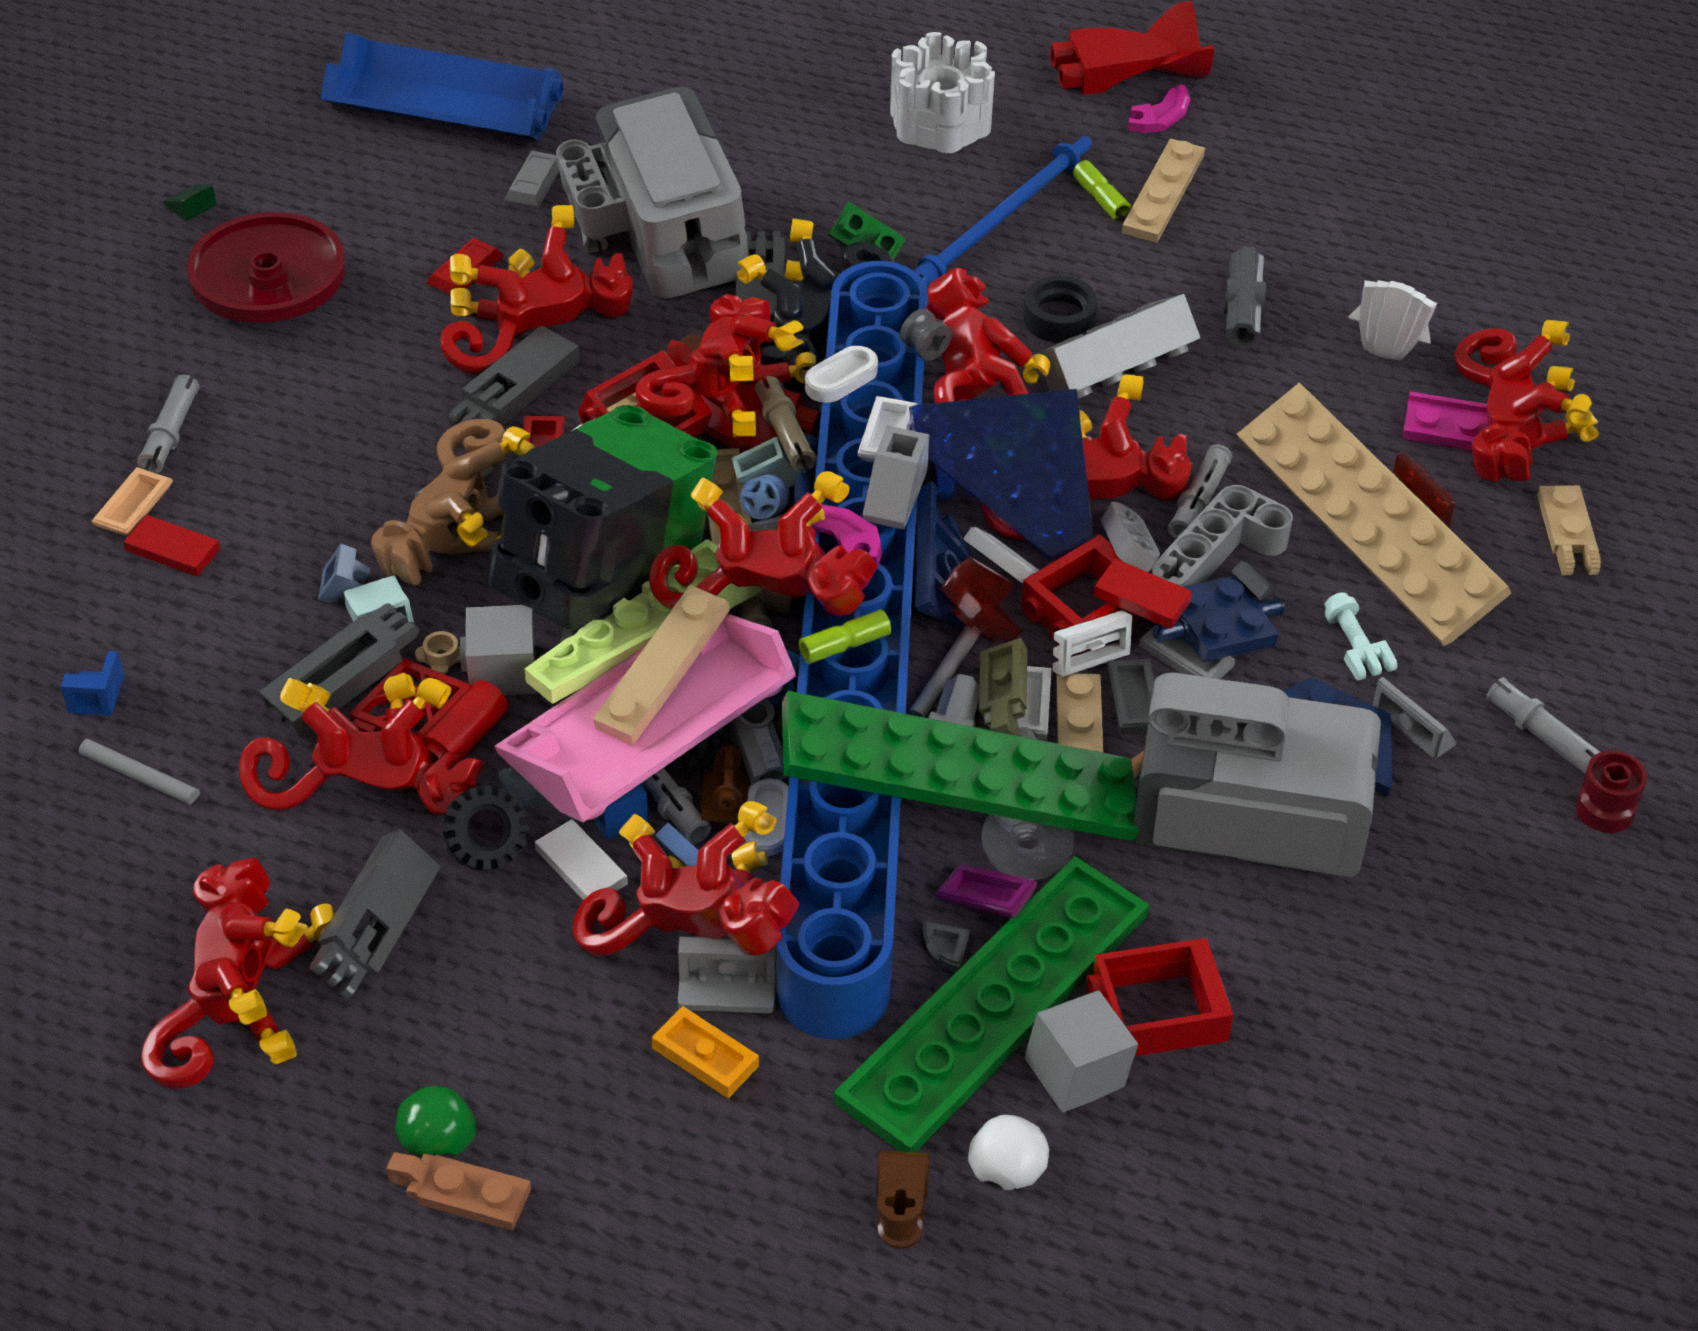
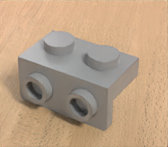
(723, 978)

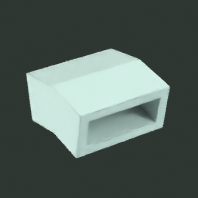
(763, 460)
(371, 596)

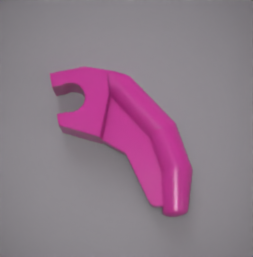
(1160, 116)
(850, 531)

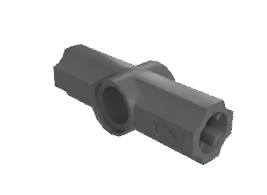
(1244, 297)

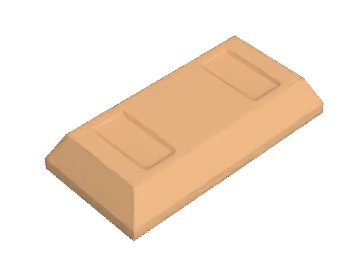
(132, 502)

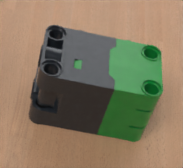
(596, 514)

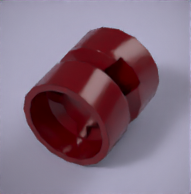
(1611, 791)

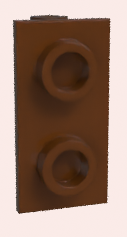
(724, 787)

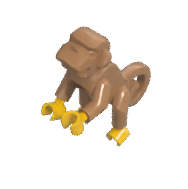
(453, 506)

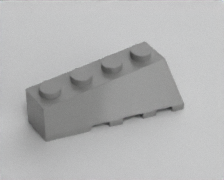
(1120, 345)

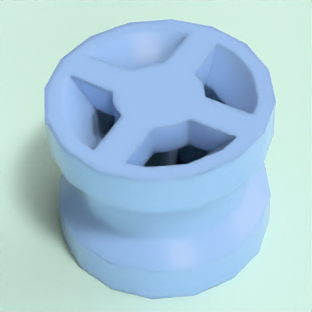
(757, 501)

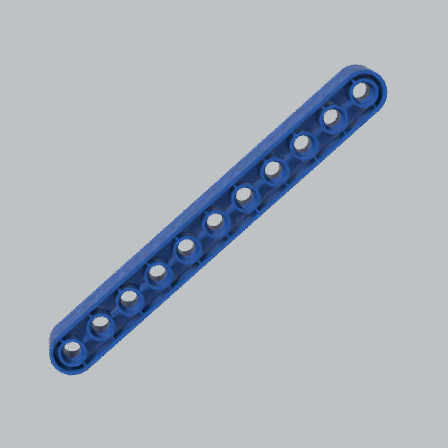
(839, 838)

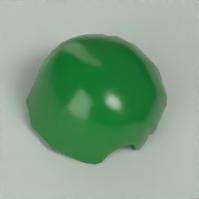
(434, 1122)

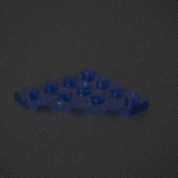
(1018, 460)

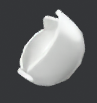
(1009, 1152)

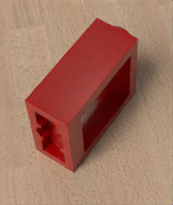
(624, 385)
(1038, 589)
(1165, 962)

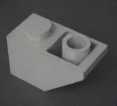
(896, 477)

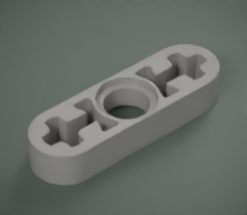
(1130, 536)

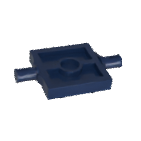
(1224, 620)

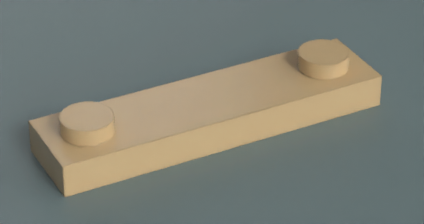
(661, 665)

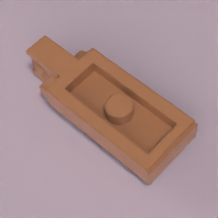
(461, 1188)

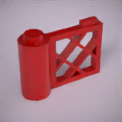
(453, 727)

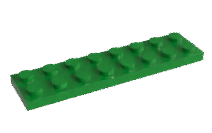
(957, 766)
(989, 1006)

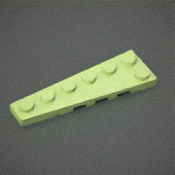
(627, 630)

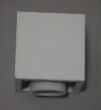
(499, 647)
(1080, 1051)

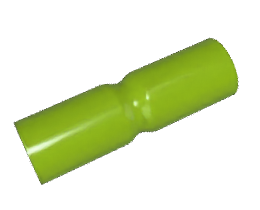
(1099, 188)
(839, 638)

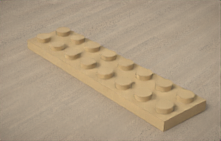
(1374, 515)

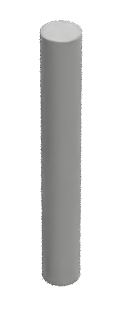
(945, 671)
(139, 771)

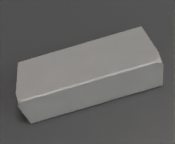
(1413, 720)

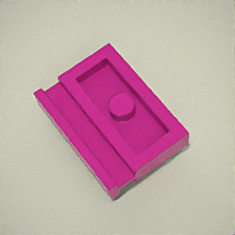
(1443, 420)

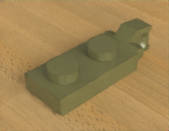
(1003, 686)

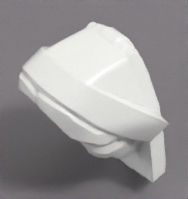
(1392, 319)

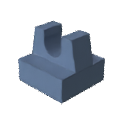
(341, 574)

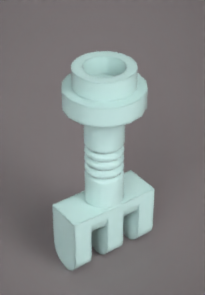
(1343, 609)

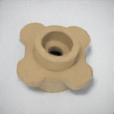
(438, 643)

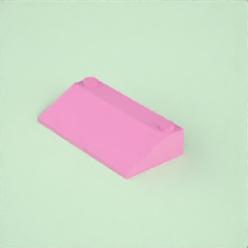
(589, 769)

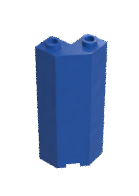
(442, 88)

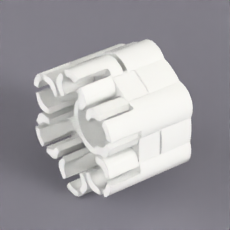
(939, 98)

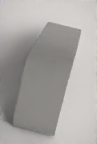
(1229, 519)

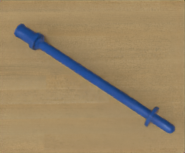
(1065, 159)

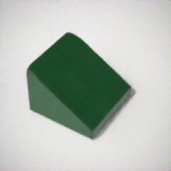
(192, 201)

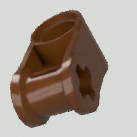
(901, 1196)

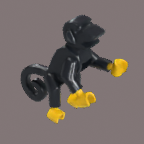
(803, 292)

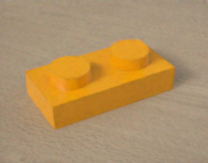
(705, 1052)

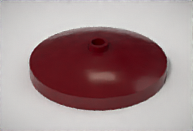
(266, 267)

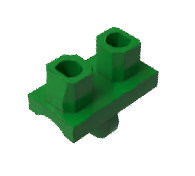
(858, 226)

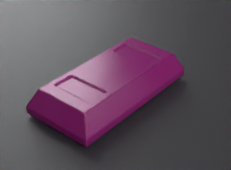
(986, 890)

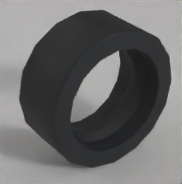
(1059, 288)

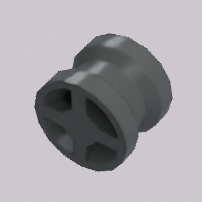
(925, 334)

